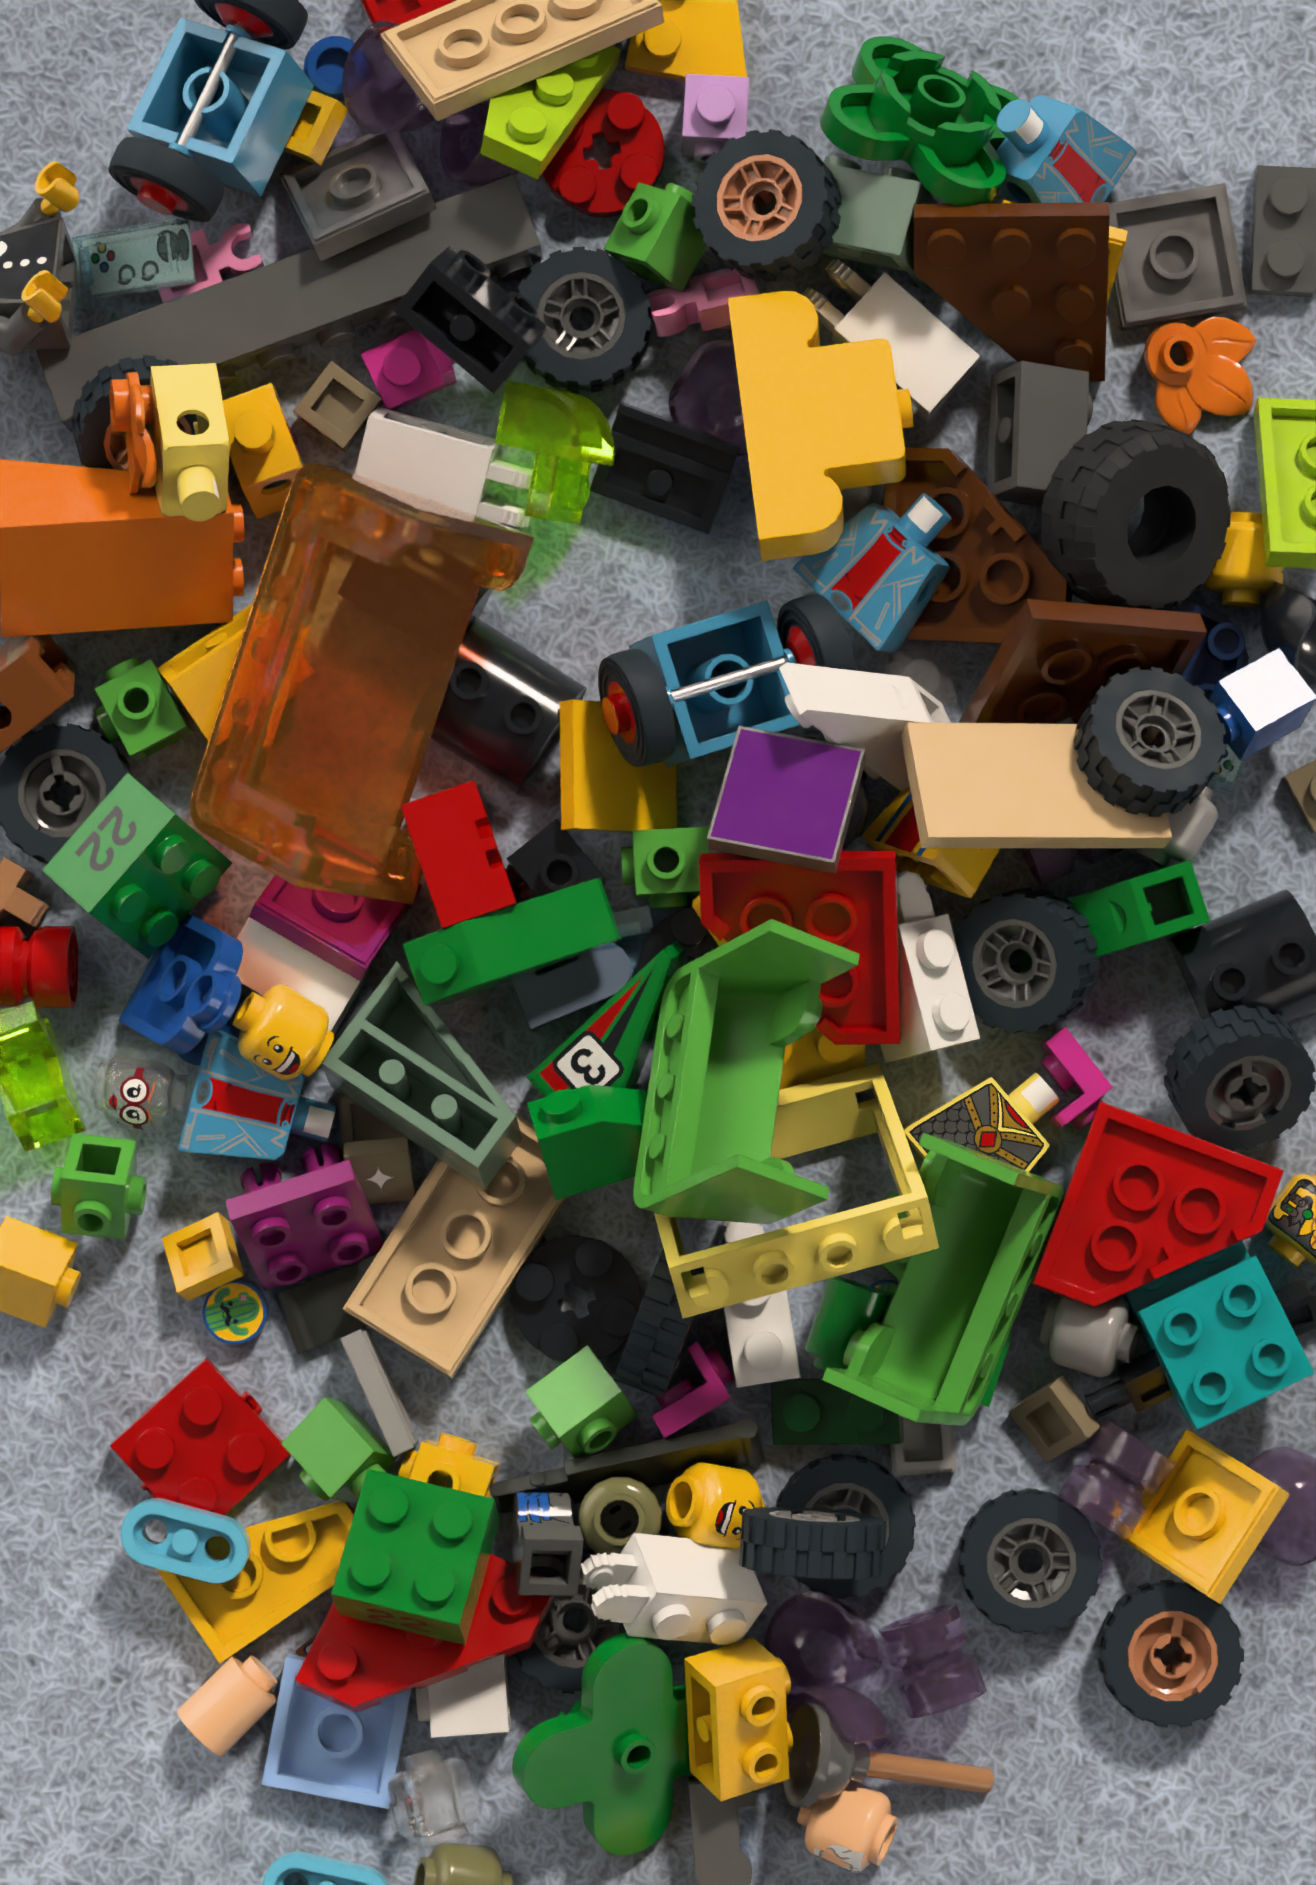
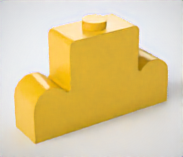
(812, 420)

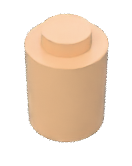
(229, 1703)

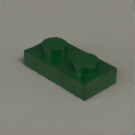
(825, 1414)

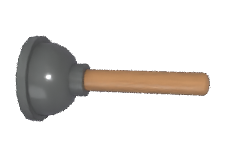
(825, 1764)

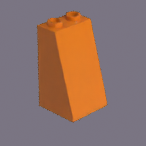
(104, 559)

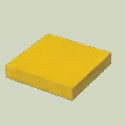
(600, 786)
(1206, 1516)

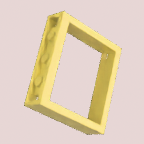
(826, 1247)

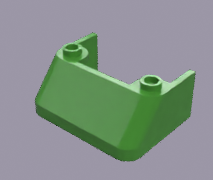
(721, 1078)
(959, 1299)

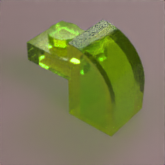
(567, 438)
(35, 1079)

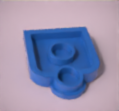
(187, 987)

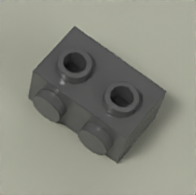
(1033, 425)

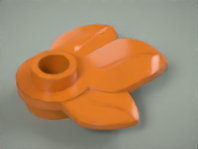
(1209, 375)
(129, 412)

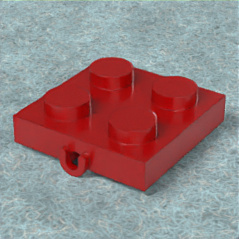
(201, 1443)

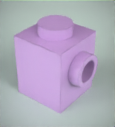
(713, 113)

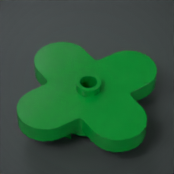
(923, 116)
(613, 1747)

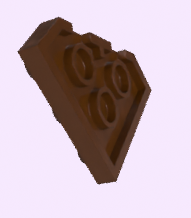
(1023, 275)
(987, 549)
(1068, 650)

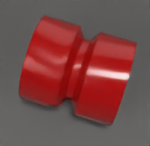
(39, 967)

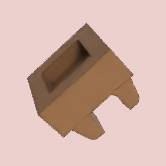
(15, 899)

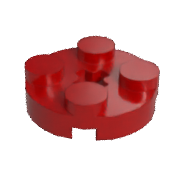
(605, 192)

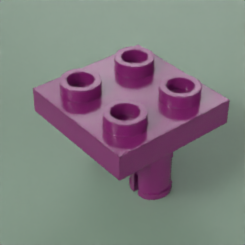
(304, 1221)

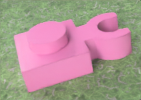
(215, 260)
(702, 302)

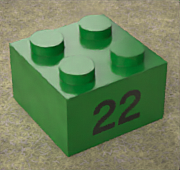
(137, 866)
(416, 1556)

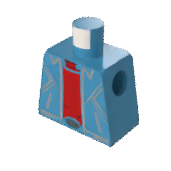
(1058, 153)
(881, 570)
(246, 1109)

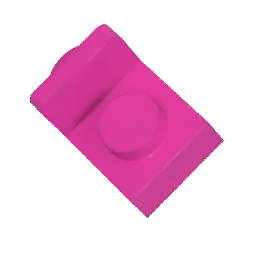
(408, 369)
(1071, 1066)
(684, 1402)

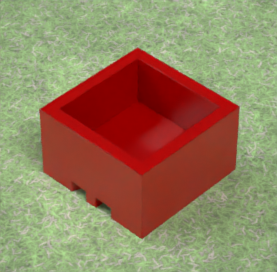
(458, 854)

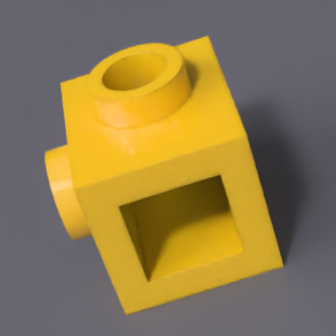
(35, 1271)
(450, 1465)

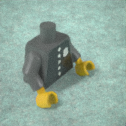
(39, 269)

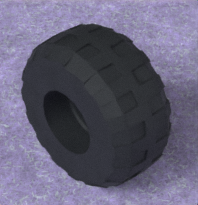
(1092, 504)

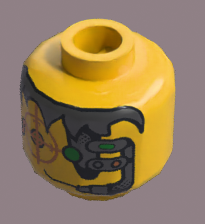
(1294, 1220)

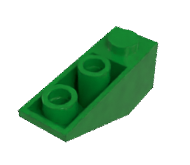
(1140, 909)

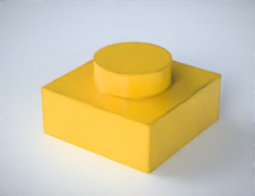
(316, 128)
(202, 1256)

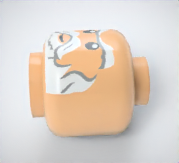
(850, 1827)

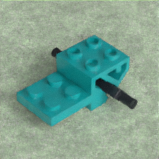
(1213, 1339)

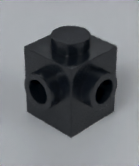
(551, 863)

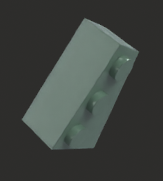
(875, 216)
(421, 1082)

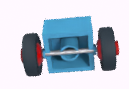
(216, 108)
(698, 682)

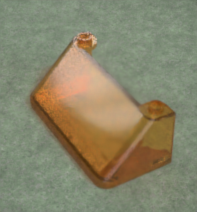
(345, 680)

